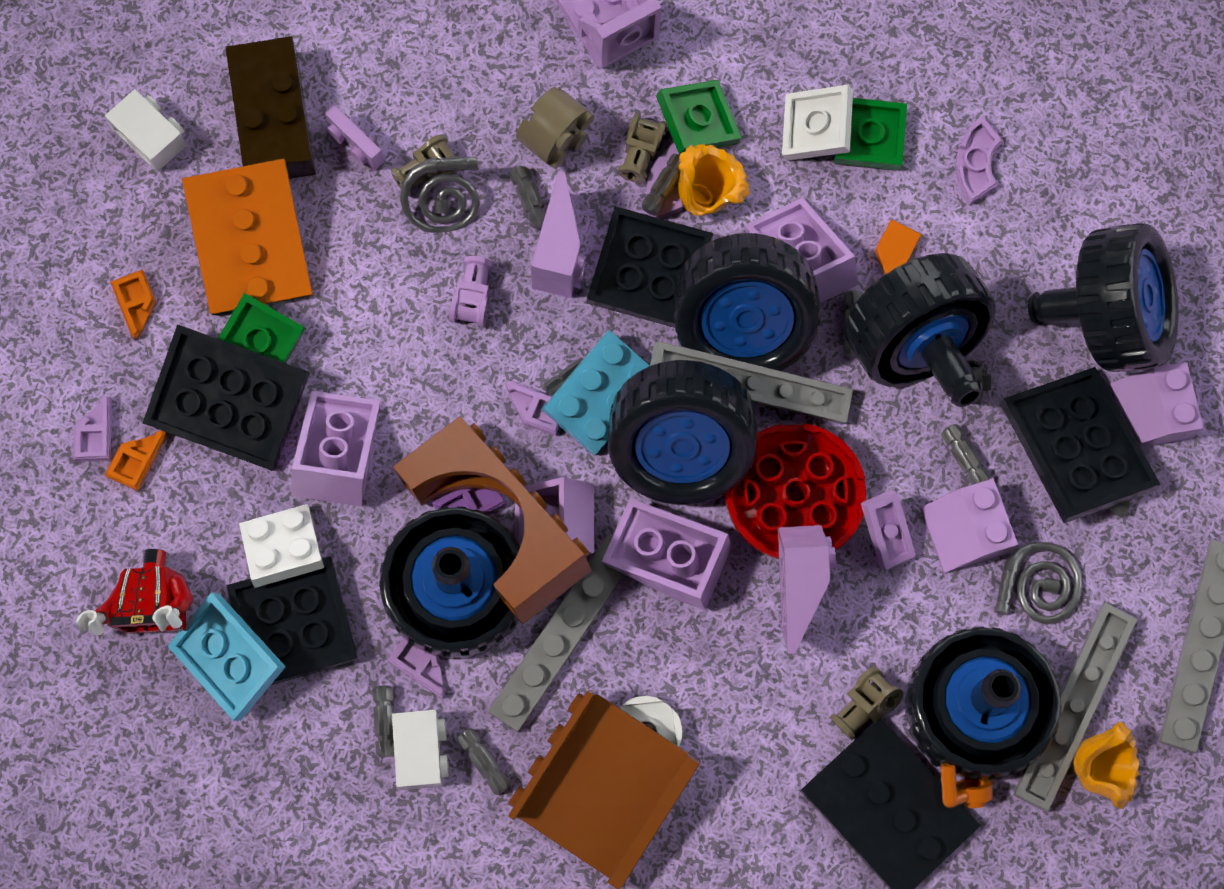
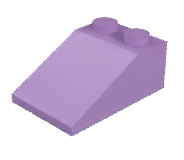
(812, 237)
(557, 257)
(335, 448)
(668, 553)
(804, 577)

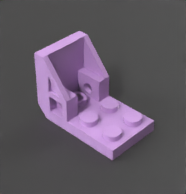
(613, 26)

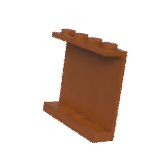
(603, 786)

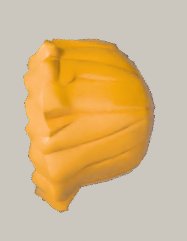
(710, 180)
(1109, 764)

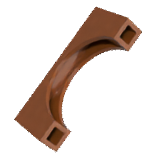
(547, 557)

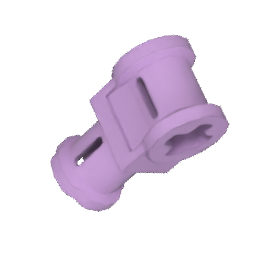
(472, 296)

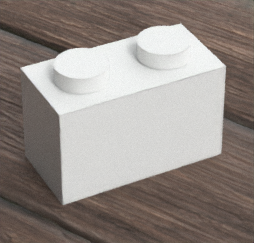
(146, 130)
(418, 750)

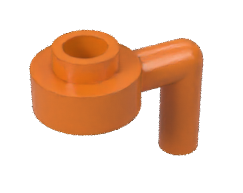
(971, 793)

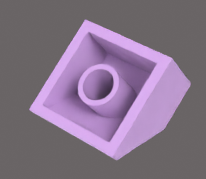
(1159, 404)
(571, 502)
(969, 526)

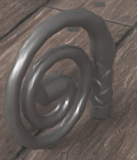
(441, 203)
(1048, 585)

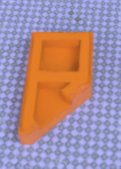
(896, 246)
(134, 300)
(135, 460)

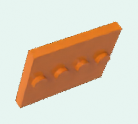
(247, 235)

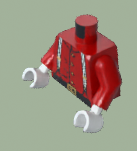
(143, 600)

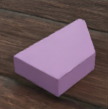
(529, 406)
(93, 434)
(419, 666)

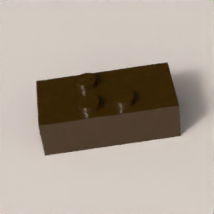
(270, 105)

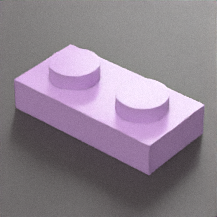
(361, 146)
(888, 529)

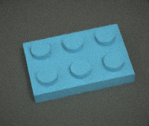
(588, 393)
(226, 656)

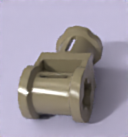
(642, 144)
(432, 148)
(867, 702)

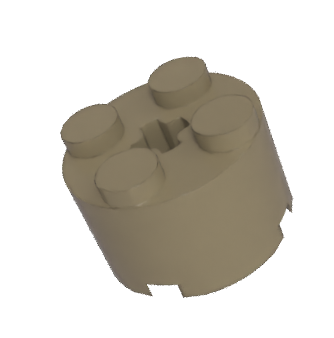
(555, 126)

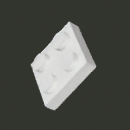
(817, 122)
(281, 545)

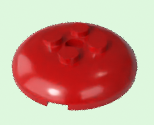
(805, 460)

